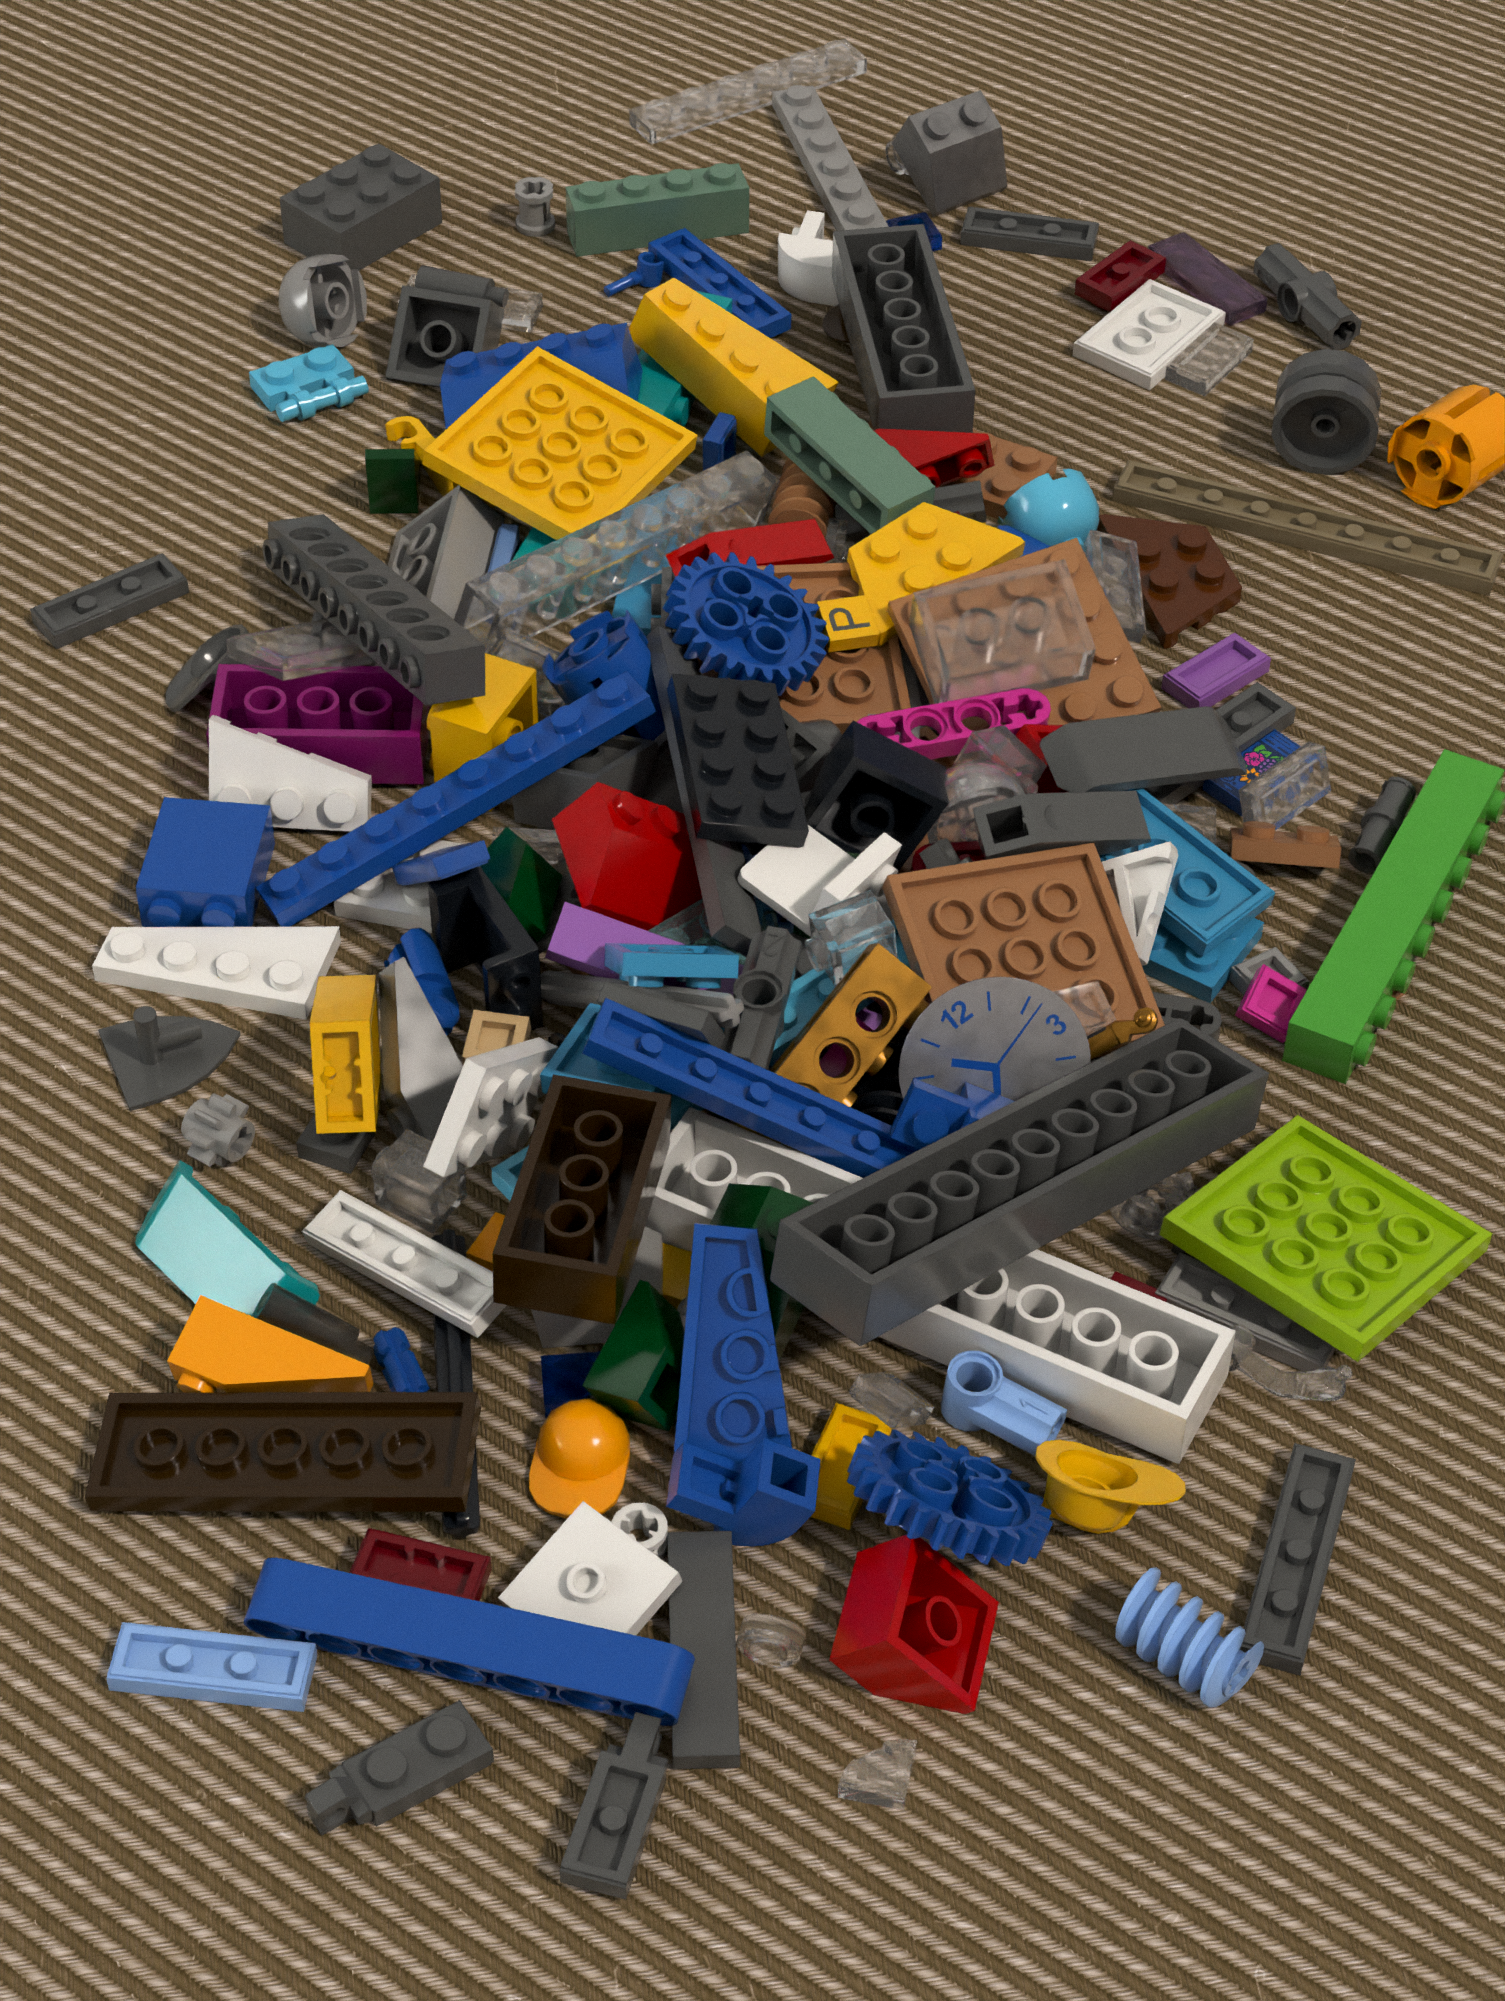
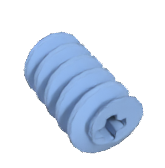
(1184, 1642)

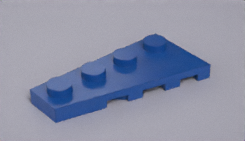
(730, 1355)

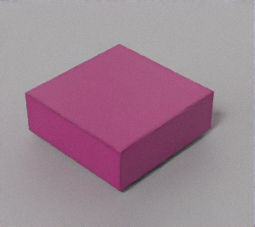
(1270, 1002)

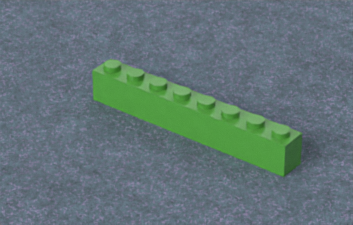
(1395, 918)

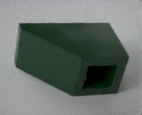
(523, 881)
(641, 1361)

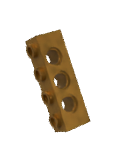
(873, 976)

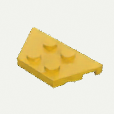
(922, 552)

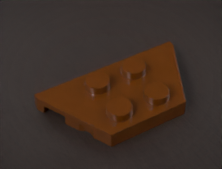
(1180, 573)

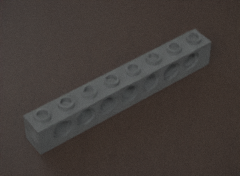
(377, 609)

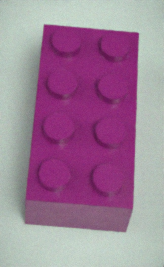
(343, 715)

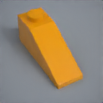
(239, 1353)

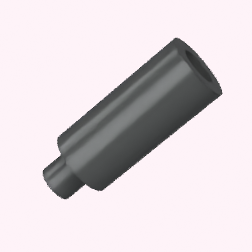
(461, 284)

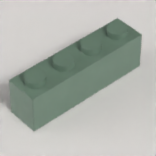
(645, 208)
(844, 455)

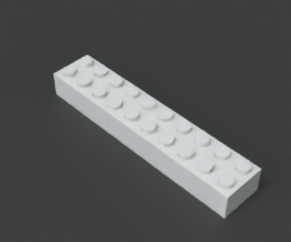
(1051, 1325)

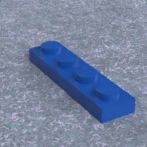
(707, 272)

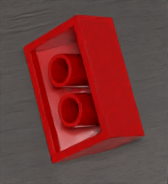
(628, 856)

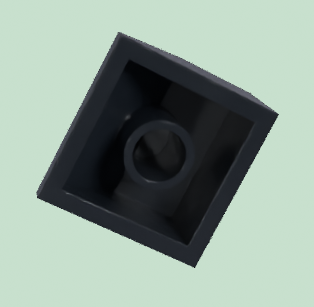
(874, 789)

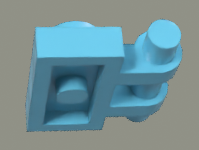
(307, 383)

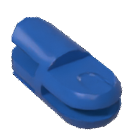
(430, 973)

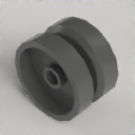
(1326, 412)

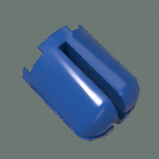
(600, 652)

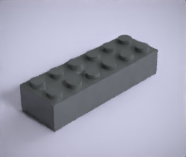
(902, 330)

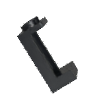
(479, 928)

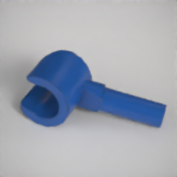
(646, 274)

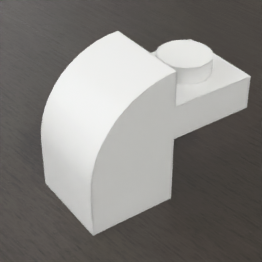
(807, 262)

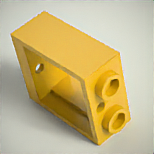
(348, 1052)

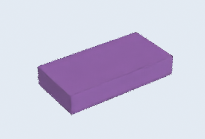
(1216, 672)

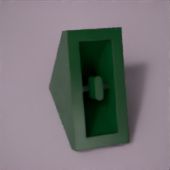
(393, 480)

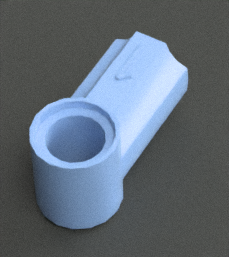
(997, 1403)

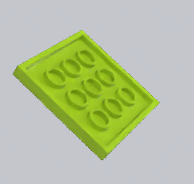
(1326, 1236)

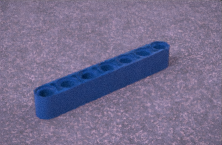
(470, 1641)

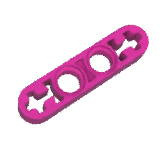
(947, 719)

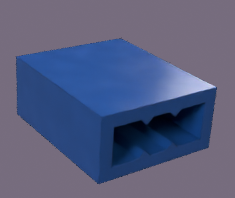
(205, 864)

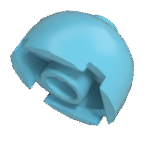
(1054, 509)

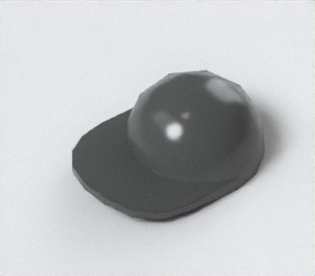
(201, 668)

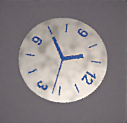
(994, 1036)

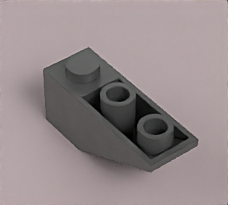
(1060, 820)

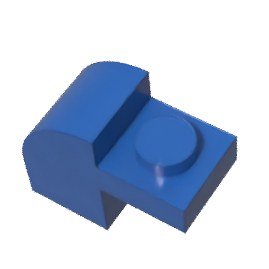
(934, 1113)
(755, 1499)

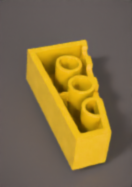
(718, 357)

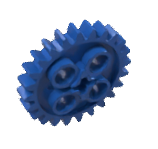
(745, 622)
(949, 1497)

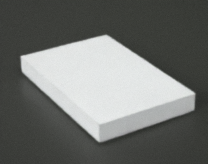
(1146, 333)

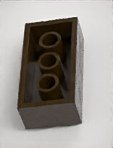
(582, 1200)

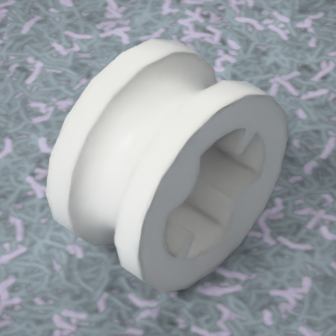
(649, 1519)

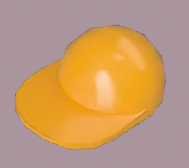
(579, 1458)

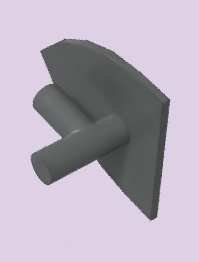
(164, 1054)

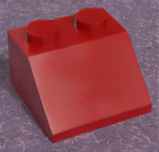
(914, 1627)

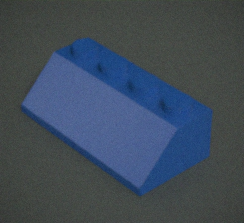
(600, 352)

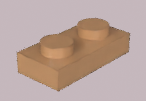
(1263, 844)

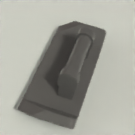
(1142, 751)

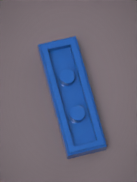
(441, 863)

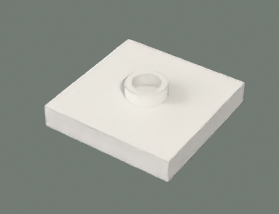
(593, 1576)

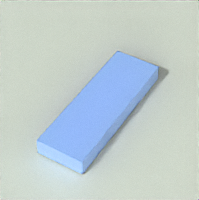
(212, 1667)

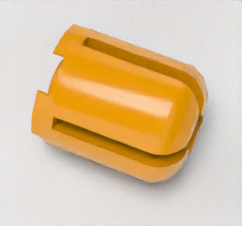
(1450, 446)

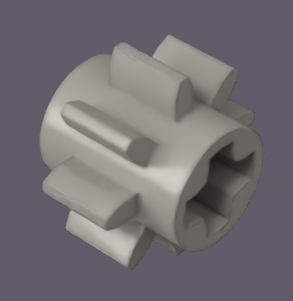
(218, 1130)

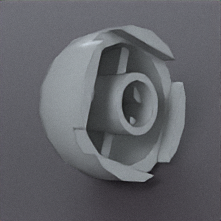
(323, 300)

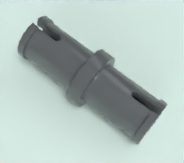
(1381, 824)

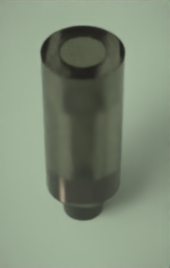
(311, 1322)

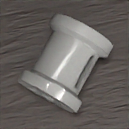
(534, 206)

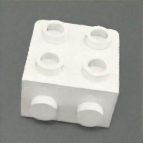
(817, 875)

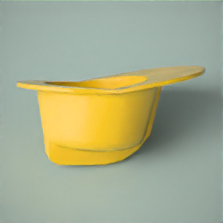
(1101, 1489)

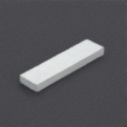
(405, 1262)

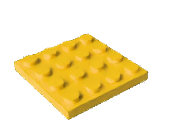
(558, 447)

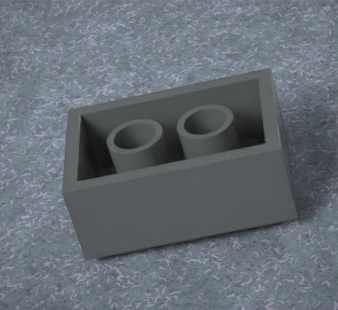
(362, 208)

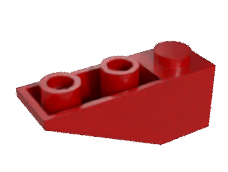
(942, 454)
(769, 544)

